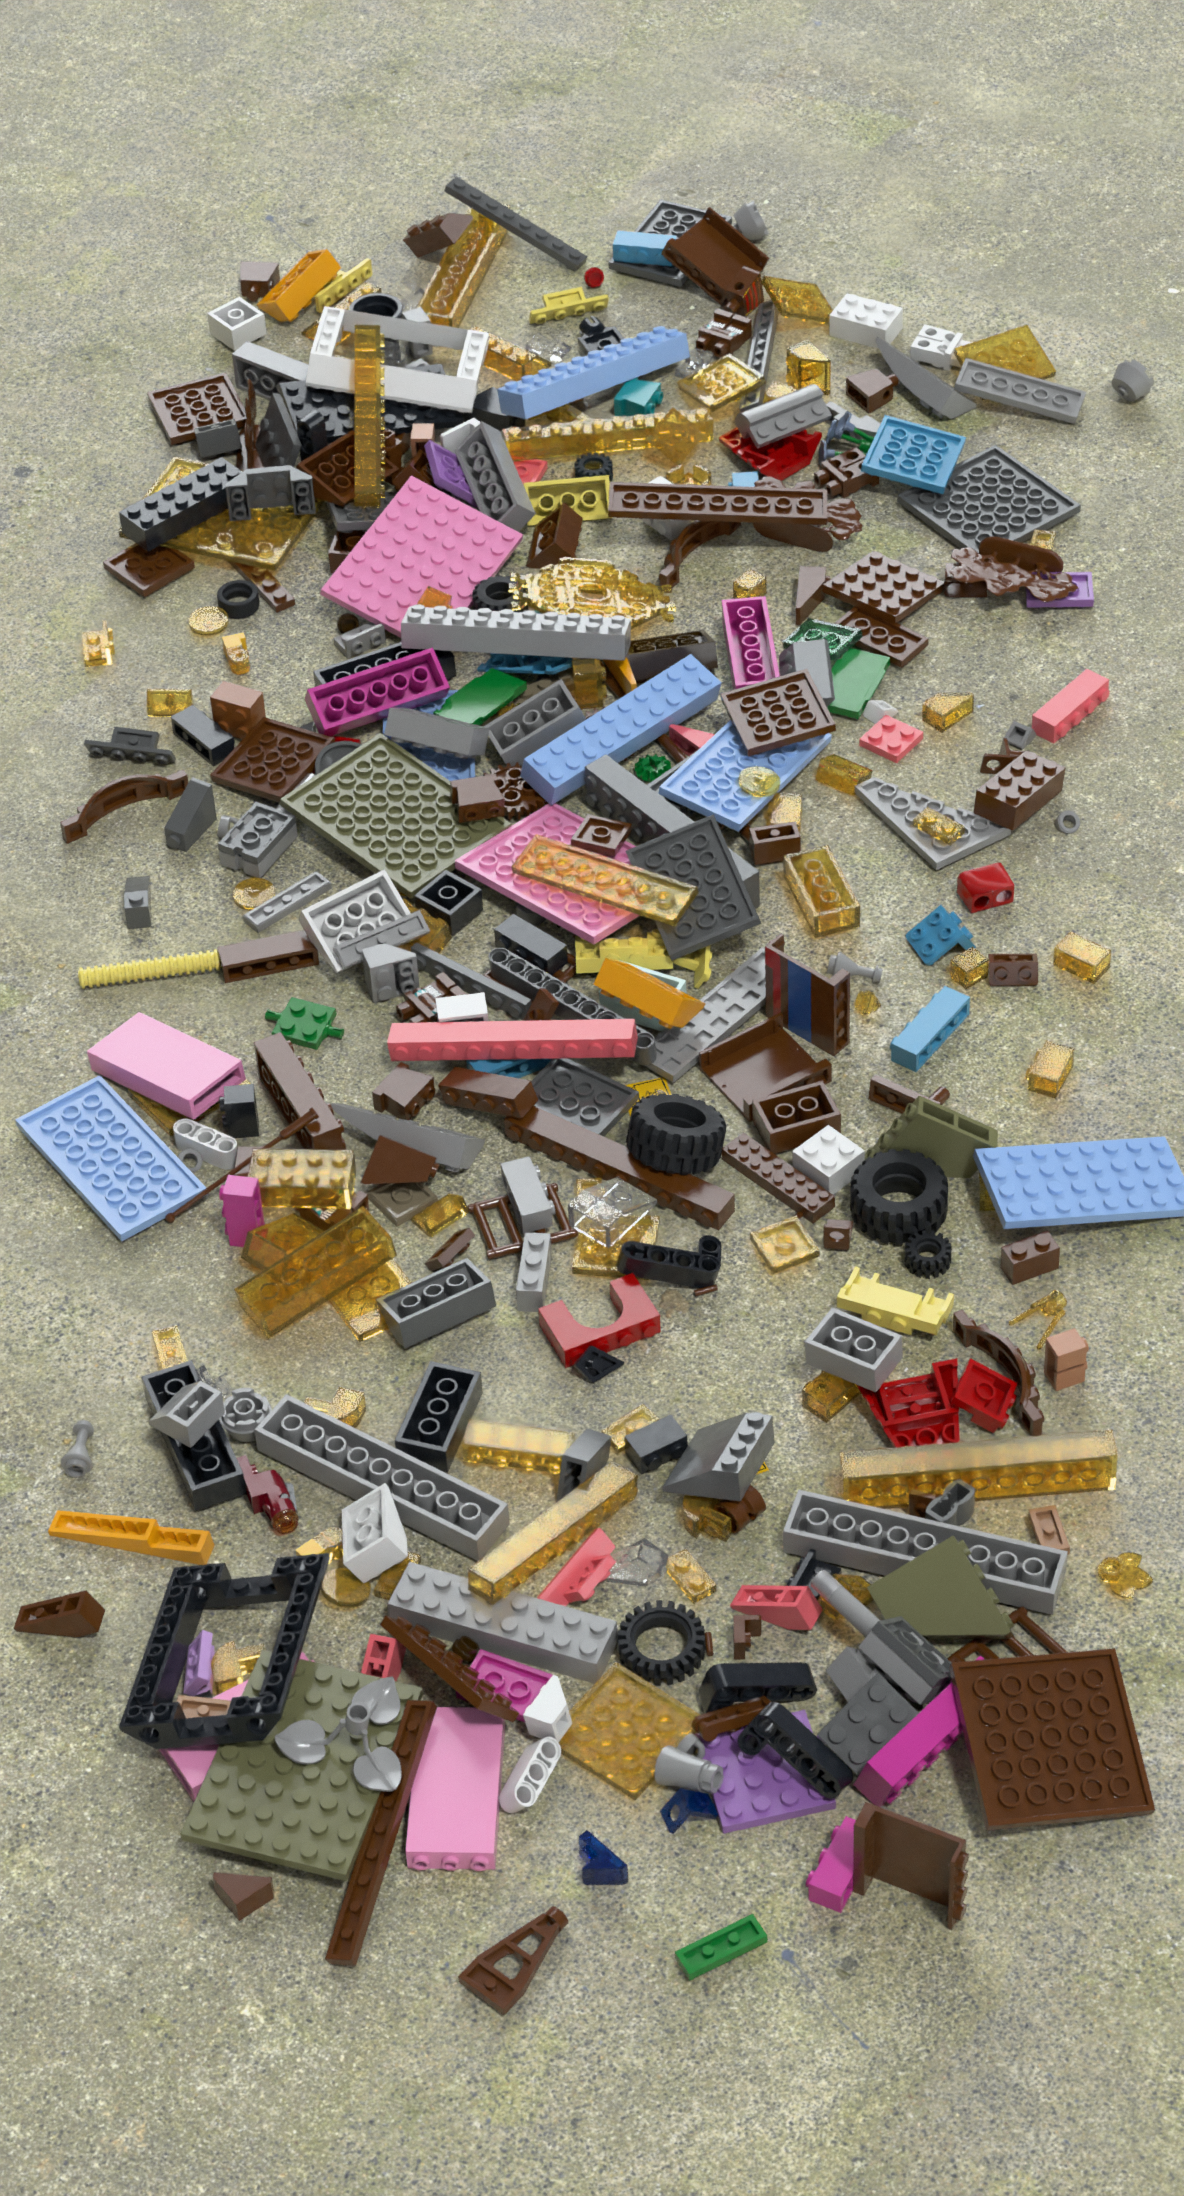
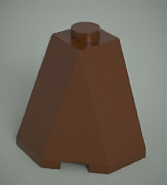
(398, 1163)

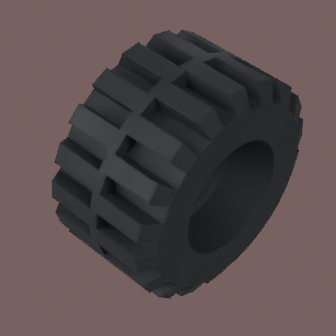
(495, 595)

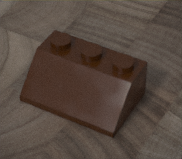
(436, 233)
(417, 467)
(555, 537)

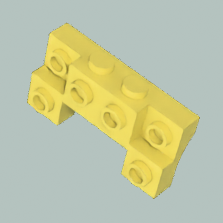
(639, 951)
(892, 1306)

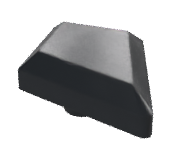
(596, 1364)

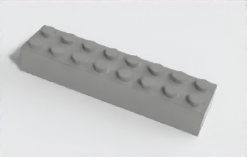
(513, 1627)

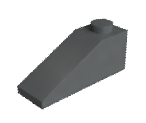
(137, 902)

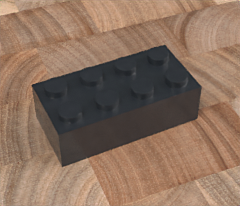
(440, 1414)

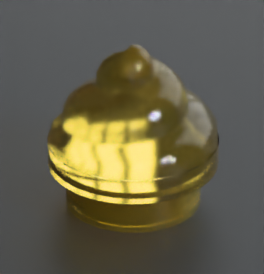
(866, 1002)

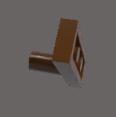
(898, 1097)

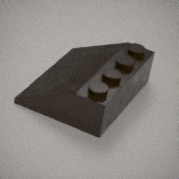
(655, 654)

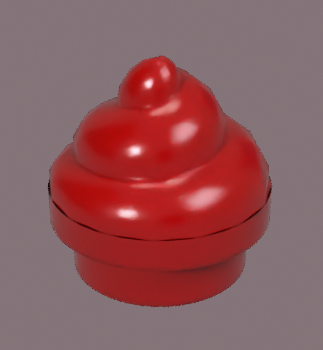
(594, 277)

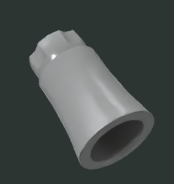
(687, 1771)

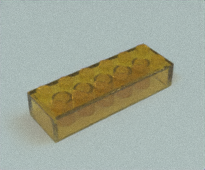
(315, 1272)

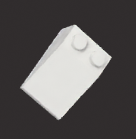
(372, 1535)

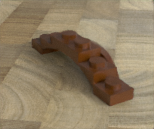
(690, 538)
(119, 794)
(1011, 1360)

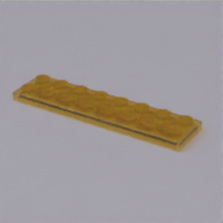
(605, 880)

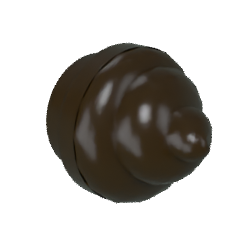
(347, 622)
(466, 1649)

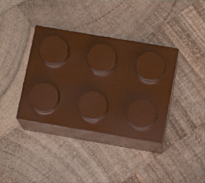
(794, 1116)

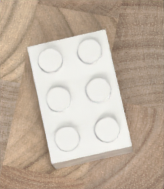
(865, 320)

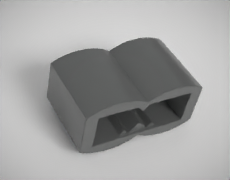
(954, 1506)

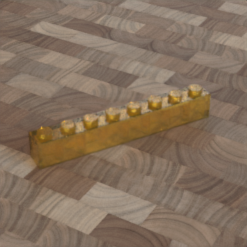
(552, 1532)

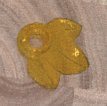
(1125, 1574)

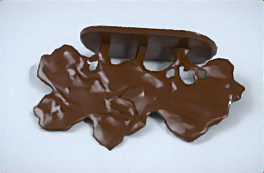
(248, 455)
(840, 513)
(1010, 565)

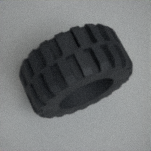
(676, 1134)
(898, 1173)

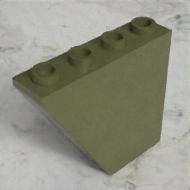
(938, 1134)
(943, 1596)

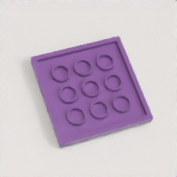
(759, 1786)

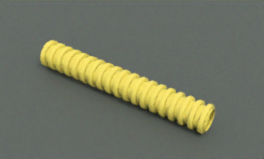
(149, 969)

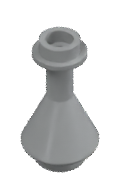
(841, 961)
(77, 1459)

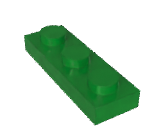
(721, 1946)

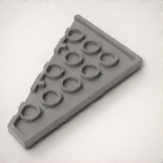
(900, 809)

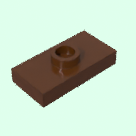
(542, 1006)

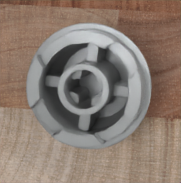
(750, 222)
(1131, 380)
(244, 1413)

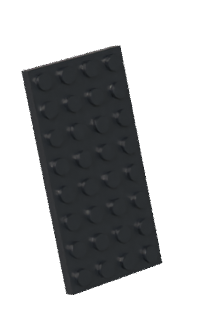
(339, 409)

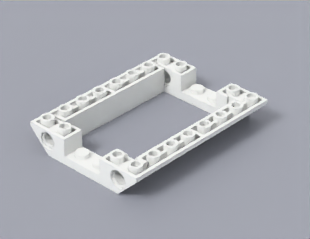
(400, 383)

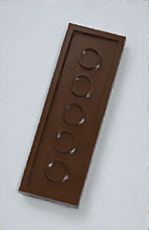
(450, 1668)

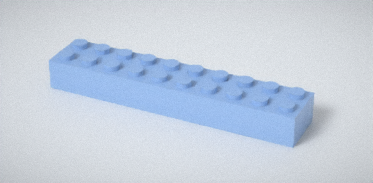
(593, 372)
(621, 728)

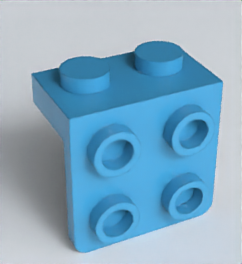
(938, 934)

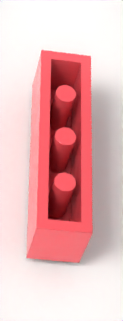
(1070, 706)

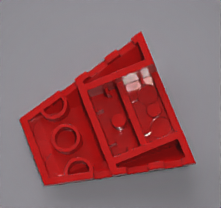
(775, 459)
(918, 1407)

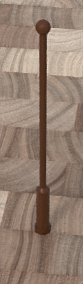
(284, 1135)

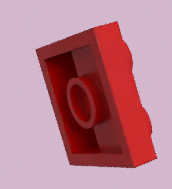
(984, 1395)

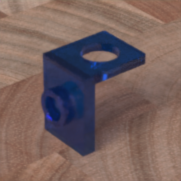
(689, 1803)

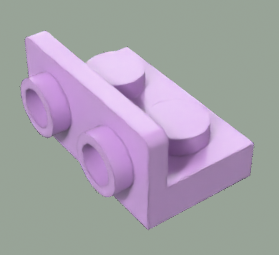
(198, 1667)

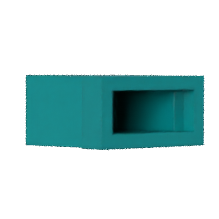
(637, 398)

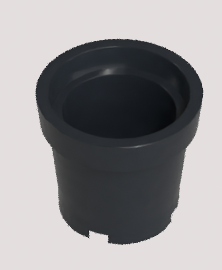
(378, 304)

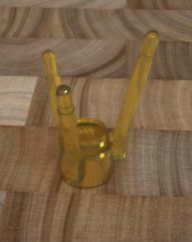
(1049, 1305)

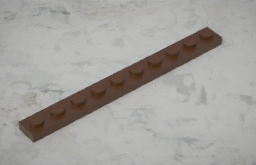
(380, 1838)

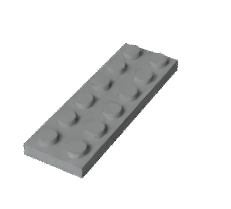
(1020, 390)

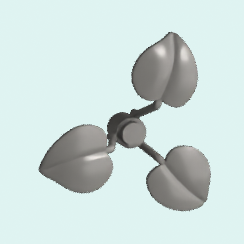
(377, 1770)

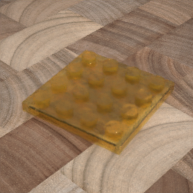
(624, 1728)

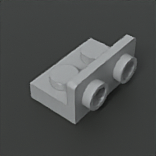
(360, 639)

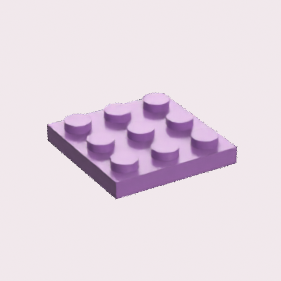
(448, 472)

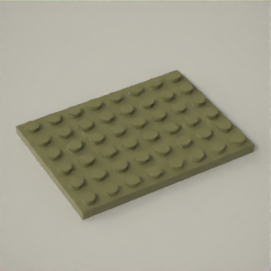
(390, 814)
(290, 1811)

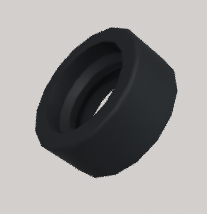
(238, 588)

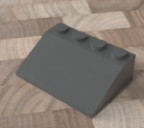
(723, 1458)

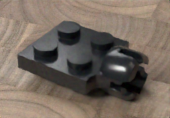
(597, 335)

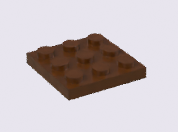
(148, 570)

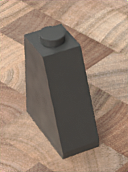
(191, 816)
(583, 1460)

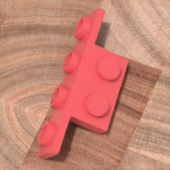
(582, 1571)

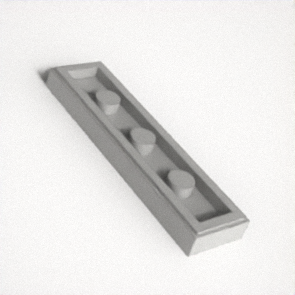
(287, 902)
(394, 933)

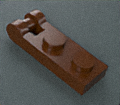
(728, 1718)

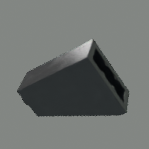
(488, 410)

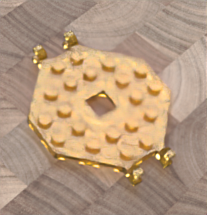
(560, 588)

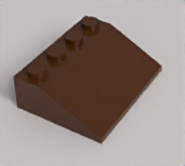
(334, 470)

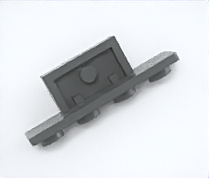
(132, 743)

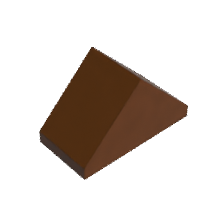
(243, 1892)

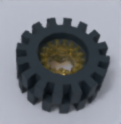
(593, 466)

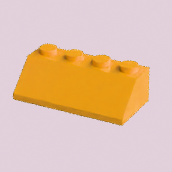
(300, 285)
(647, 994)

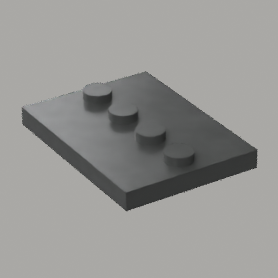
(277, 437)
(582, 1095)

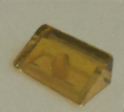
(168, 701)
(440, 1214)

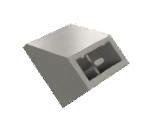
(389, 971)
(190, 1413)
(853, 1671)

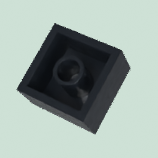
(450, 900)

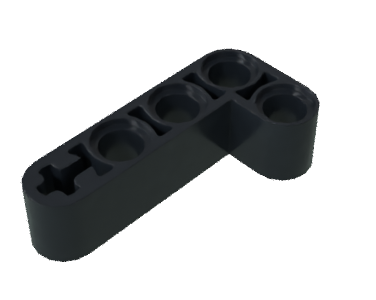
(311, 434)
(673, 1265)
(746, 1681)
(798, 1746)

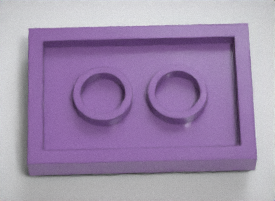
(1080, 598)

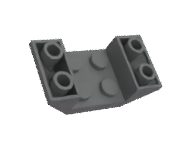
(269, 488)

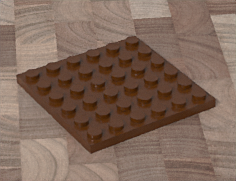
(1051, 1739)

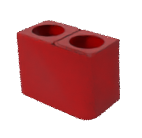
(985, 887)

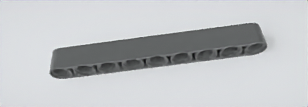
(573, 1005)

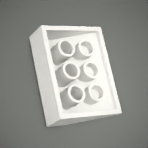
(351, 914)

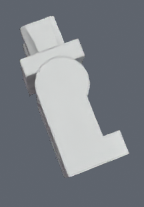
(937, 347)

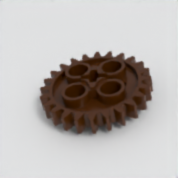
(518, 794)

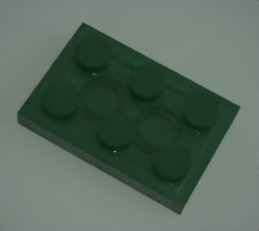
(839, 637)

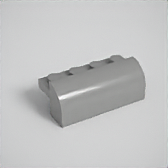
(783, 416)

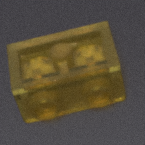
(97, 646)
(842, 773)

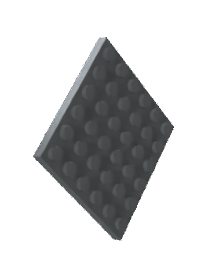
(990, 498)

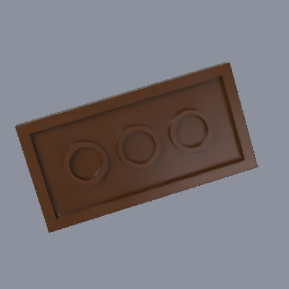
(885, 637)

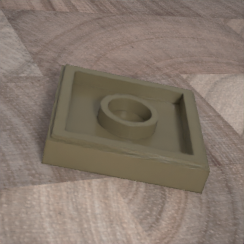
(401, 1200)

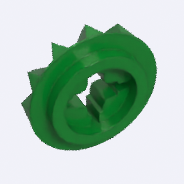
(644, 768)

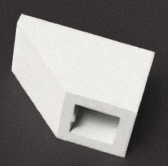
(548, 1712)

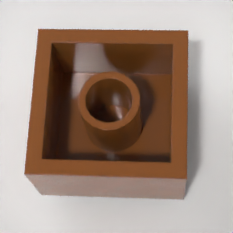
(237, 708)

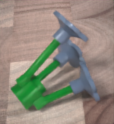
(837, 432)

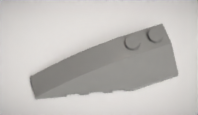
(924, 384)
(450, 1147)

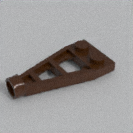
(493, 1985)

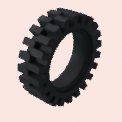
(662, 1616)

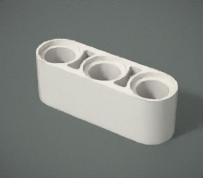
(211, 1144)
(537, 1760)

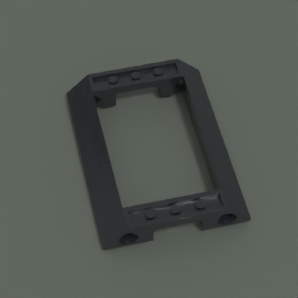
(150, 1708)

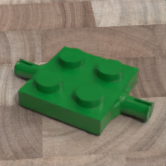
(305, 1023)

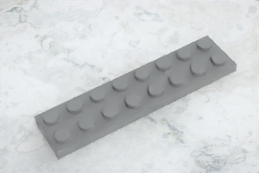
(725, 1010)

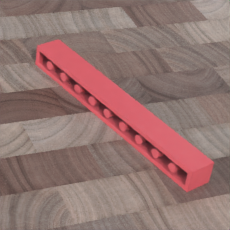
(512, 1040)

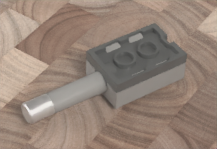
(259, 838)
(890, 1644)

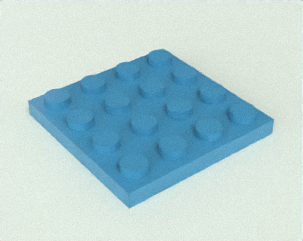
(913, 454)

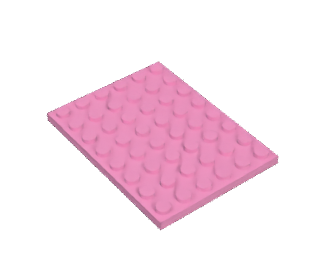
(418, 544)
(492, 865)

